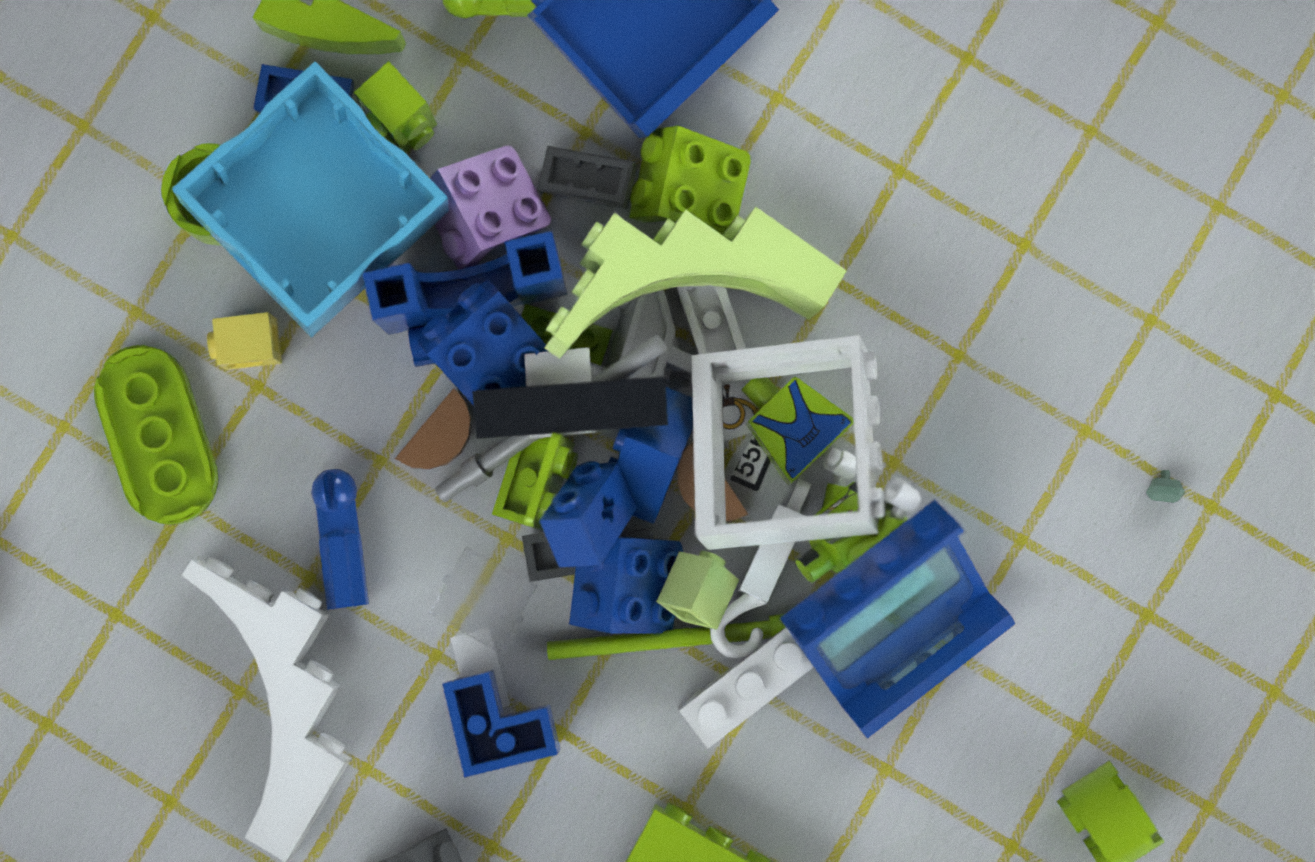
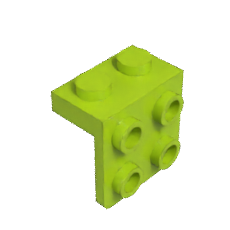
(690, 174)
(535, 479)

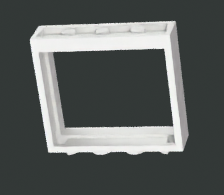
(712, 370)

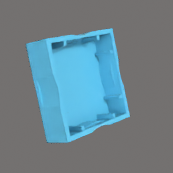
(312, 199)

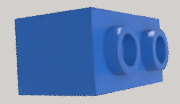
(588, 514)

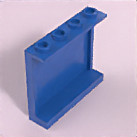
(648, 52)

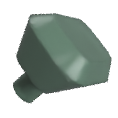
(1165, 489)

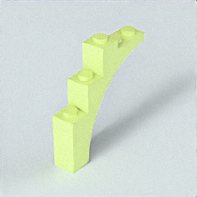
(750, 256)

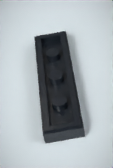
(570, 407)

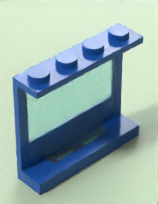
(898, 619)

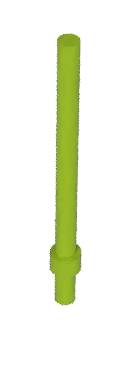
(654, 641)

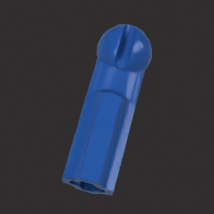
(340, 539)

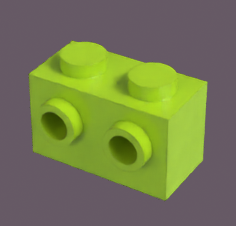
(396, 109)

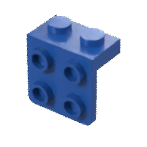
(481, 341)
(625, 588)

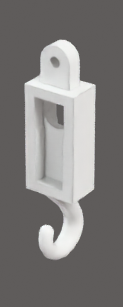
(760, 580)

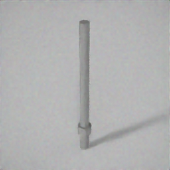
(479, 467)

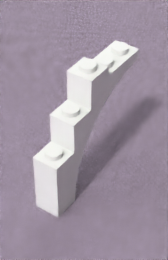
(279, 636)

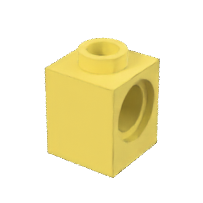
(245, 341)

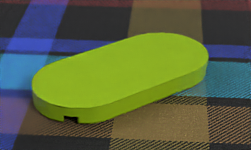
(156, 435)

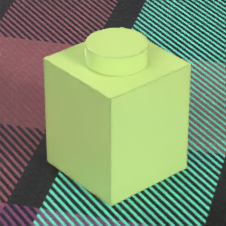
(698, 589)

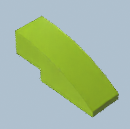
(328, 27)

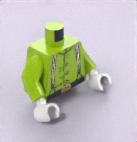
(840, 552)

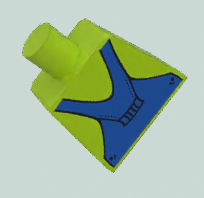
(793, 424)

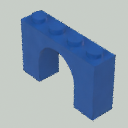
(410, 299)

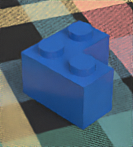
(652, 455)
(488, 737)

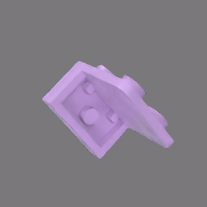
(487, 205)

